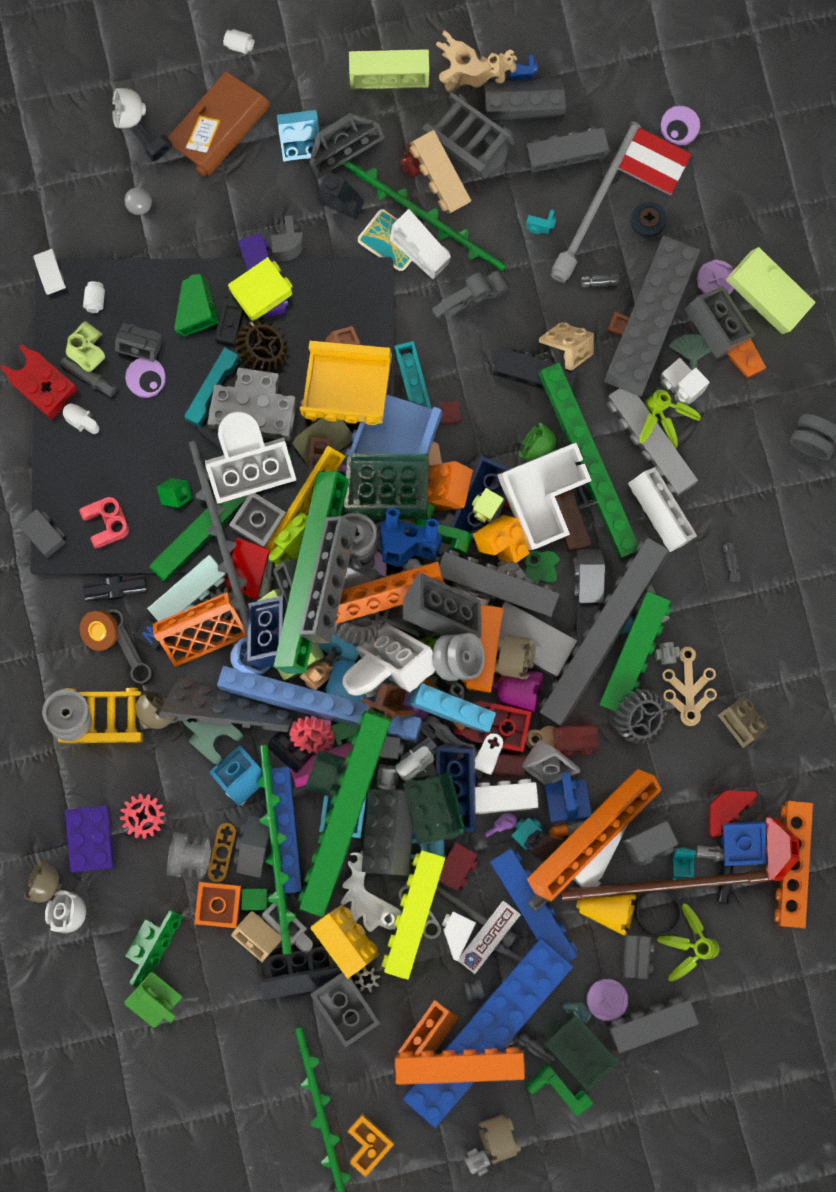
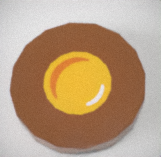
(98, 630)

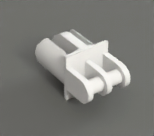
(80, 418)
(414, 763)

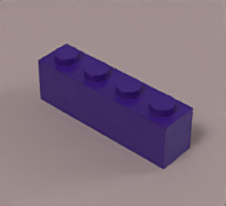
(255, 251)

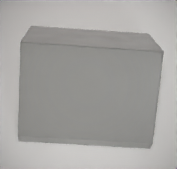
(548, 763)

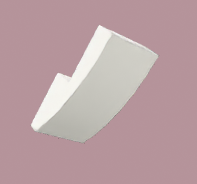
(49, 271)

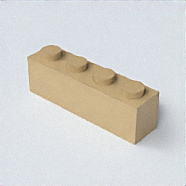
(440, 172)

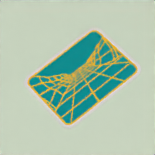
(377, 240)

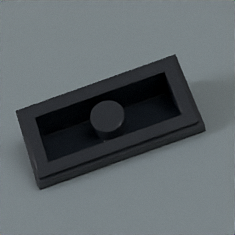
(287, 752)

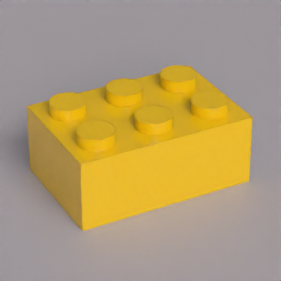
(345, 940)

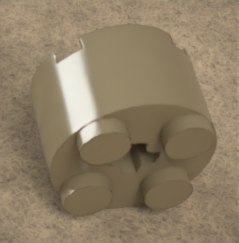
(515, 656)
(498, 1138)

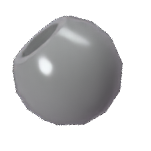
(138, 201)

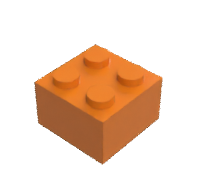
(449, 485)
(218, 905)

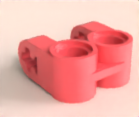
(110, 519)

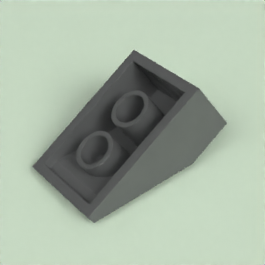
(345, 1009)

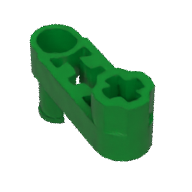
(458, 539)
(578, 1103)

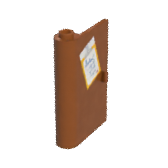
(218, 123)

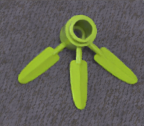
(656, 404)
(700, 946)

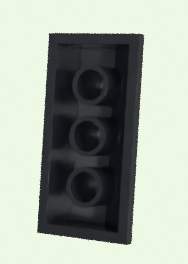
(296, 972)

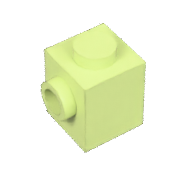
(486, 505)

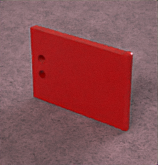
(250, 564)

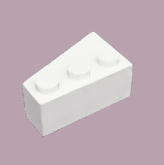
(419, 244)

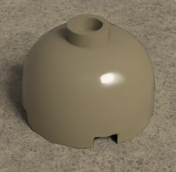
(148, 710)
(43, 882)

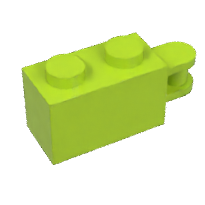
(289, 541)

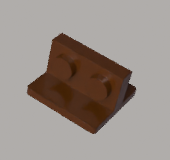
(390, 700)

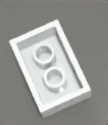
(506, 797)

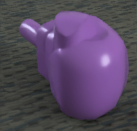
(505, 821)

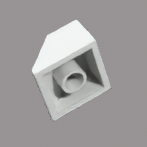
(457, 932)

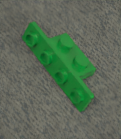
(151, 944)

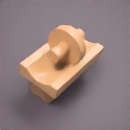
(317, 675)

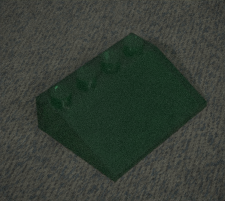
(386, 483)

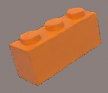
(430, 1030)

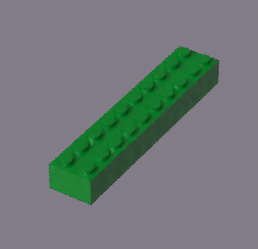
(345, 814)

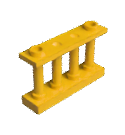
(111, 736)

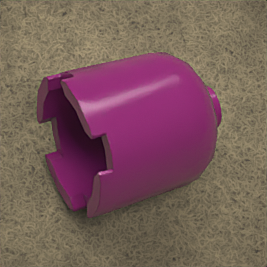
(519, 692)

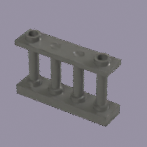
(465, 154)

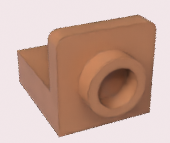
(344, 336)

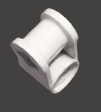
(487, 757)

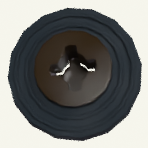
(642, 222)

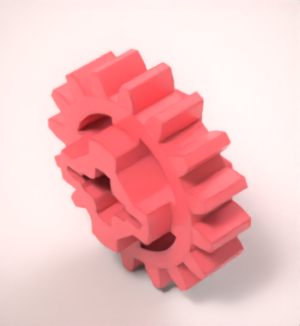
(312, 735)
(145, 806)

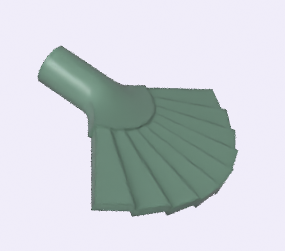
(690, 347)

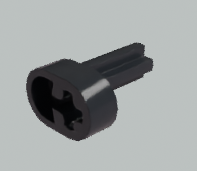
(154, 149)

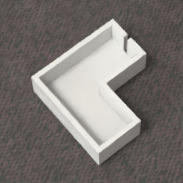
(533, 490)

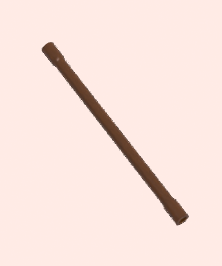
(749, 877)

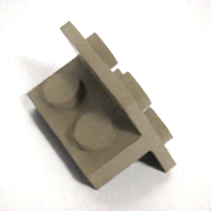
(743, 721)

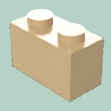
(257, 936)

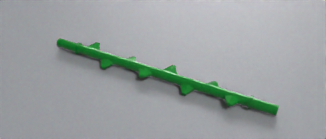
(430, 217)
(274, 859)
(320, 1121)

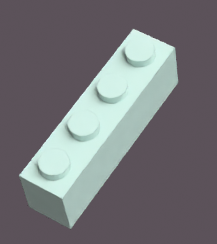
(188, 589)

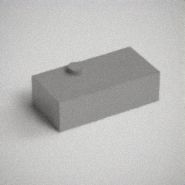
(551, 644)

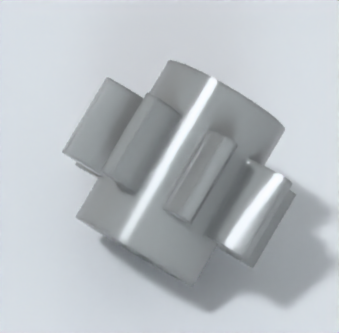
(667, 653)
(369, 985)
(477, 1162)

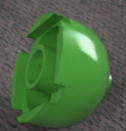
(538, 443)

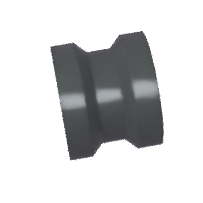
(474, 991)

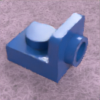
(524, 72)

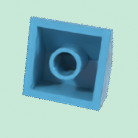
(238, 775)

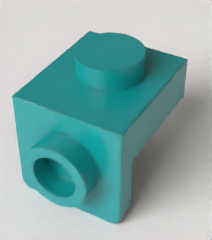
(541, 225)
(683, 863)

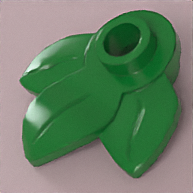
(544, 568)

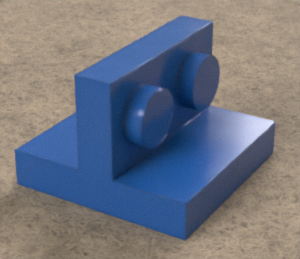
(567, 800)
(744, 843)

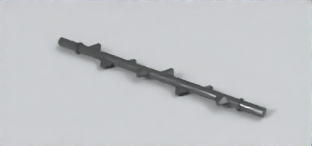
(217, 530)

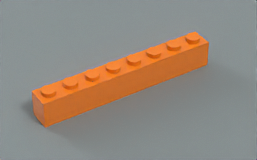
(594, 835)

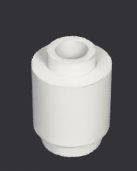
(238, 41)
(94, 297)

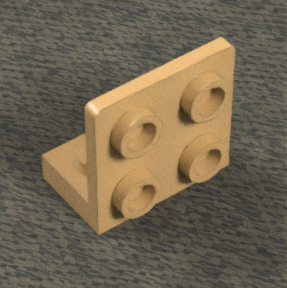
(574, 341)

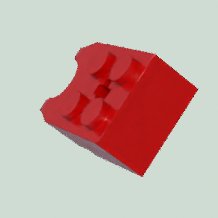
(36, 377)
(518, 721)

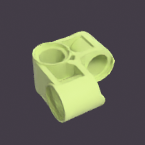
(85, 353)

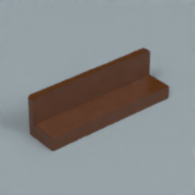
(578, 535)

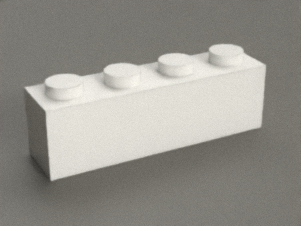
(662, 509)

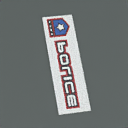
(488, 937)

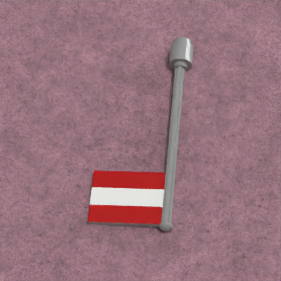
(642, 157)

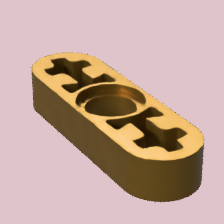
(212, 866)

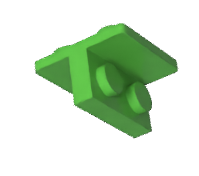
(153, 1000)

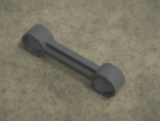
(129, 650)

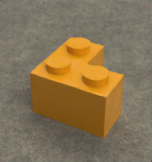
(503, 538)
(374, 1144)

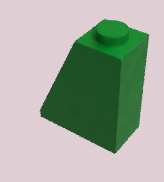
(195, 306)

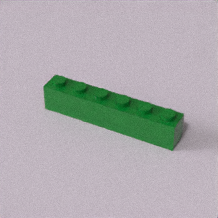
(635, 649)

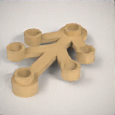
(689, 690)

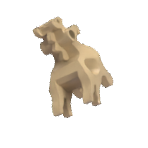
(469, 69)

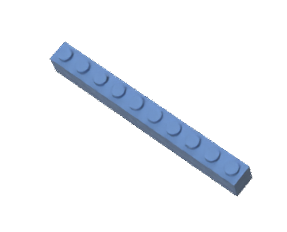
(309, 701)

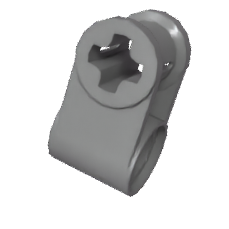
(387, 777)

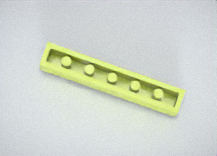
(414, 915)

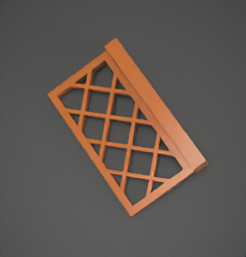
(193, 618)

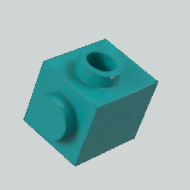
(524, 829)

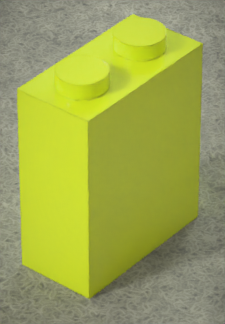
(260, 289)

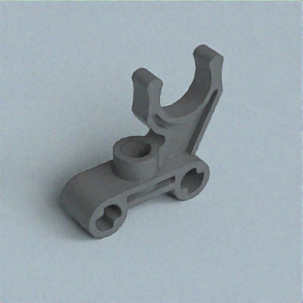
(478, 288)

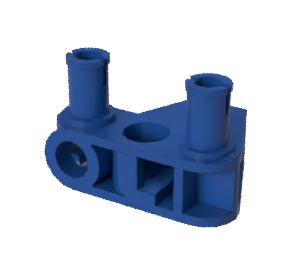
(401, 546)

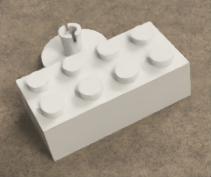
(247, 461)
(392, 657)

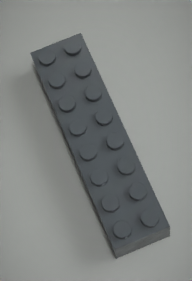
(652, 316)

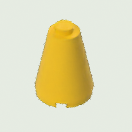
(609, 911)

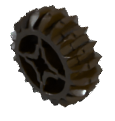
(261, 336)

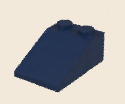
(264, 630)

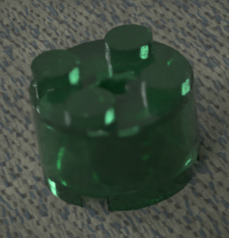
(325, 773)

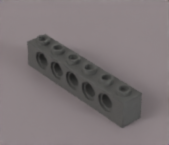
(328, 580)

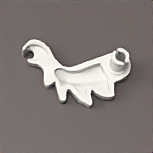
(365, 904)

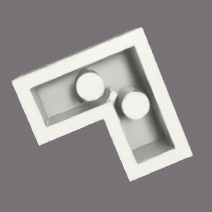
(684, 382)

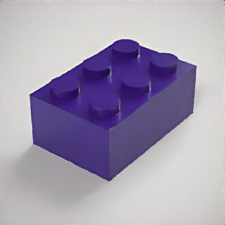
(90, 839)

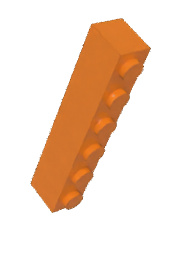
(460, 1067)

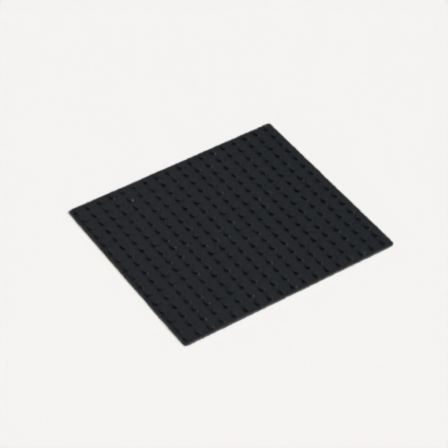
(148, 438)

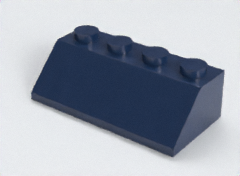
(483, 477)
(460, 761)

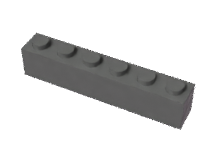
(497, 584)

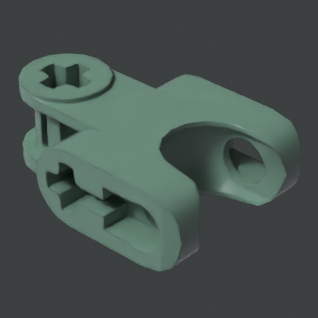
(206, 735)

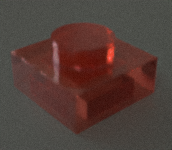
(450, 412)

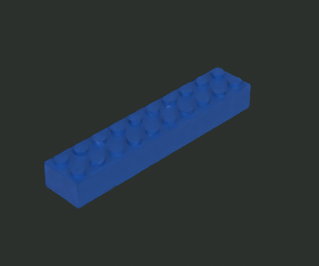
(495, 1023)

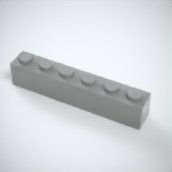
(657, 448)

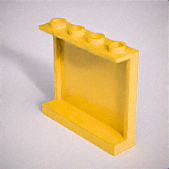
(346, 382)

